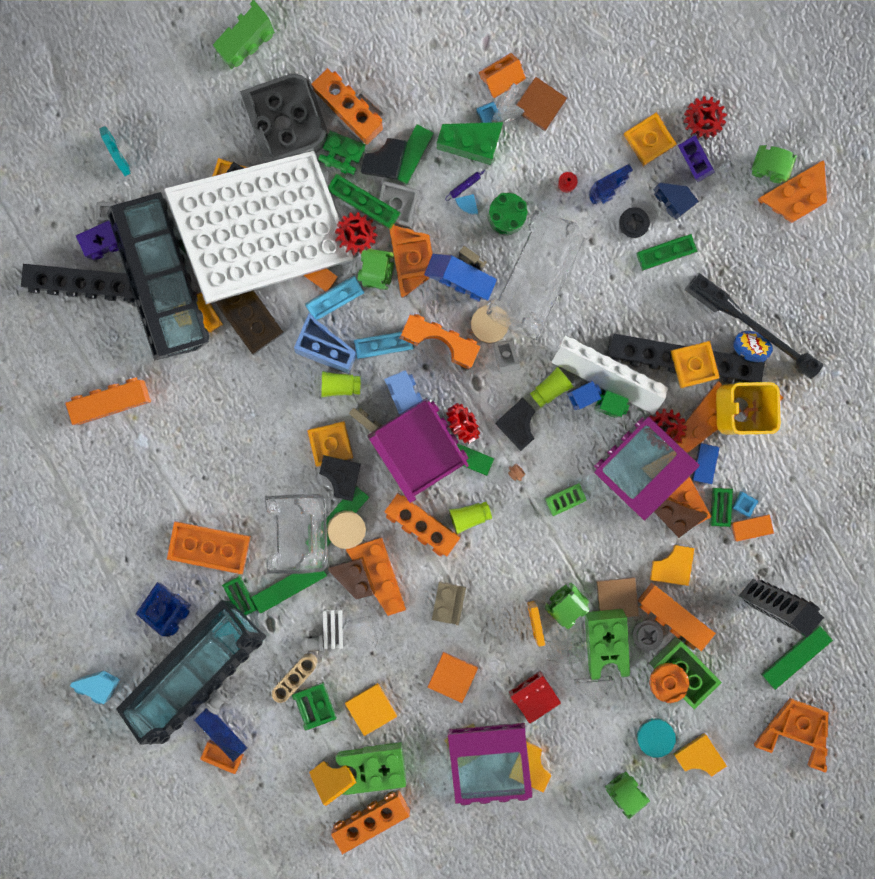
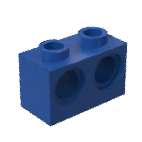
(584, 395)

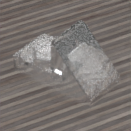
(507, 109)

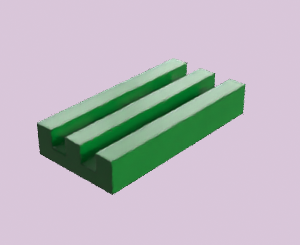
(721, 507)
(246, 593)

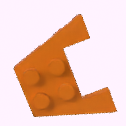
(800, 723)

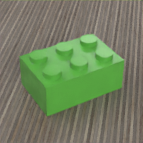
(701, 679)

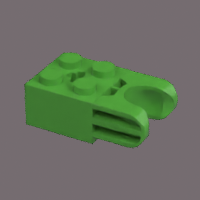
(605, 646)
(369, 769)

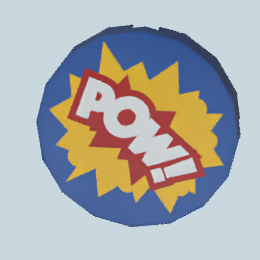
(752, 346)

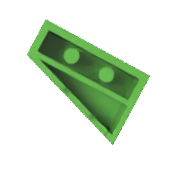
(245, 36)

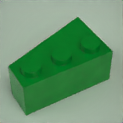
(470, 140)

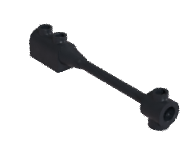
(718, 299)

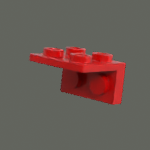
(534, 697)

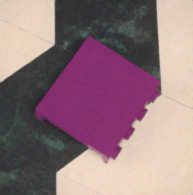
(418, 448)

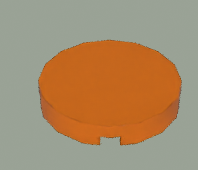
(669, 682)

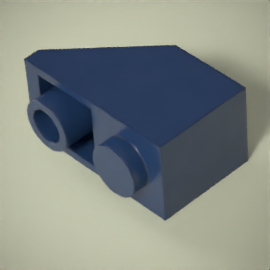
(676, 198)

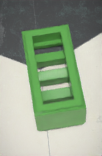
(549, 500)

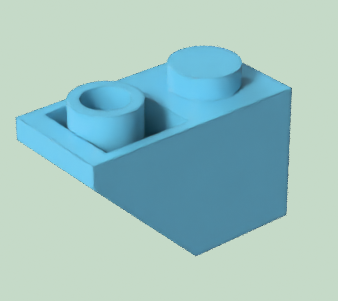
(98, 686)

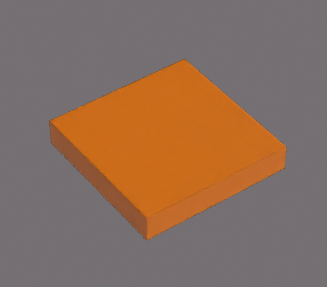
(452, 677)

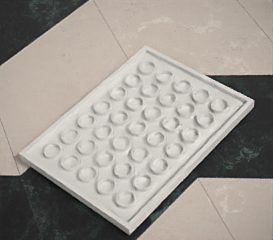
(257, 226)

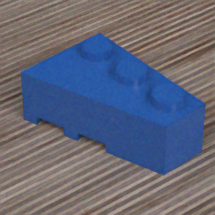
(460, 276)

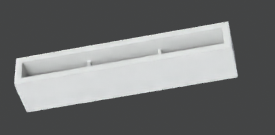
(609, 374)

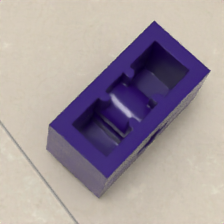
(696, 158)
(91, 239)

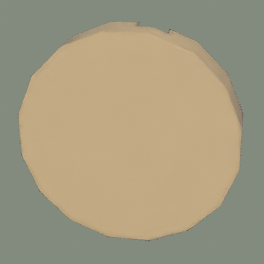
(485, 328)
(346, 529)

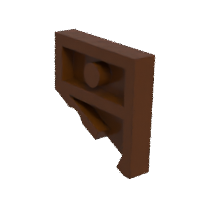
(679, 516)
(354, 577)

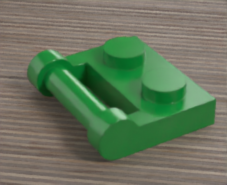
(319, 703)

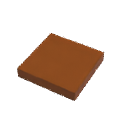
(541, 103)

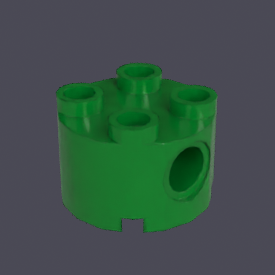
(507, 213)

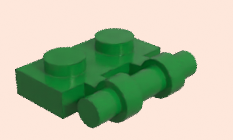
(344, 147)

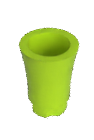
(340, 384)
(551, 387)
(469, 516)

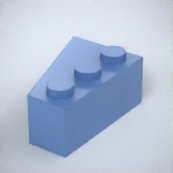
(323, 346)
(402, 391)

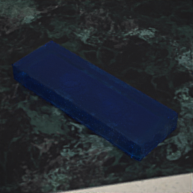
(221, 734)

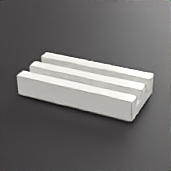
(333, 645)

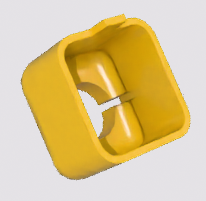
(767, 402)

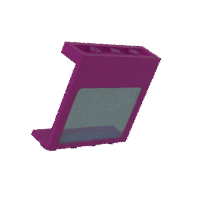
(645, 467)
(490, 763)

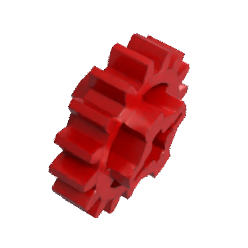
(712, 123)
(349, 230)
(463, 423)
(673, 428)

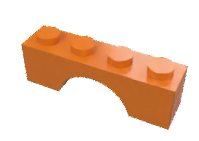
(462, 350)

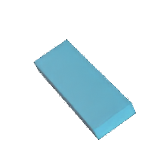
(334, 298)
(381, 345)

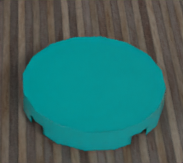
(656, 738)

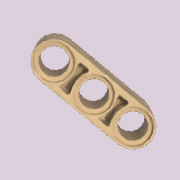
(291, 686)

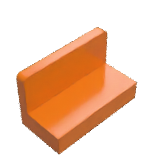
(502, 74)

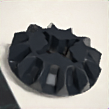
(639, 216)

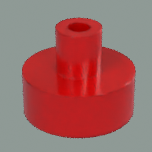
(567, 182)

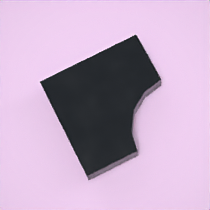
(385, 161)
(516, 424)
(342, 475)

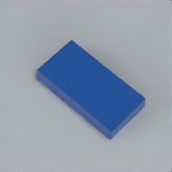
(707, 459)

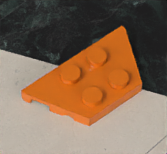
(799, 194)
(411, 256)

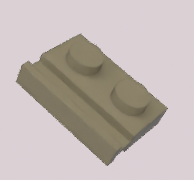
(471, 258)
(361, 416)
(448, 603)

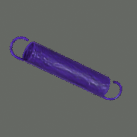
(465, 185)

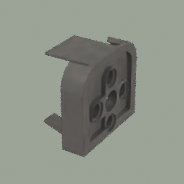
(295, 96)

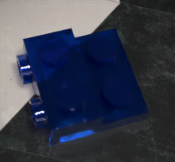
(606, 188)
(163, 610)

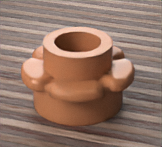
(516, 472)

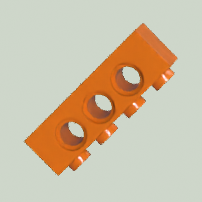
(366, 130)
(449, 538)
(348, 840)

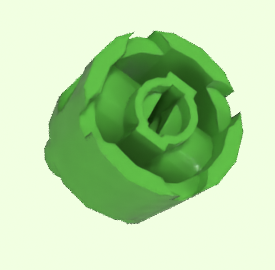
(773, 163)
(376, 269)
(567, 605)
(626, 795)

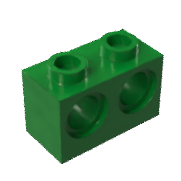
(612, 404)

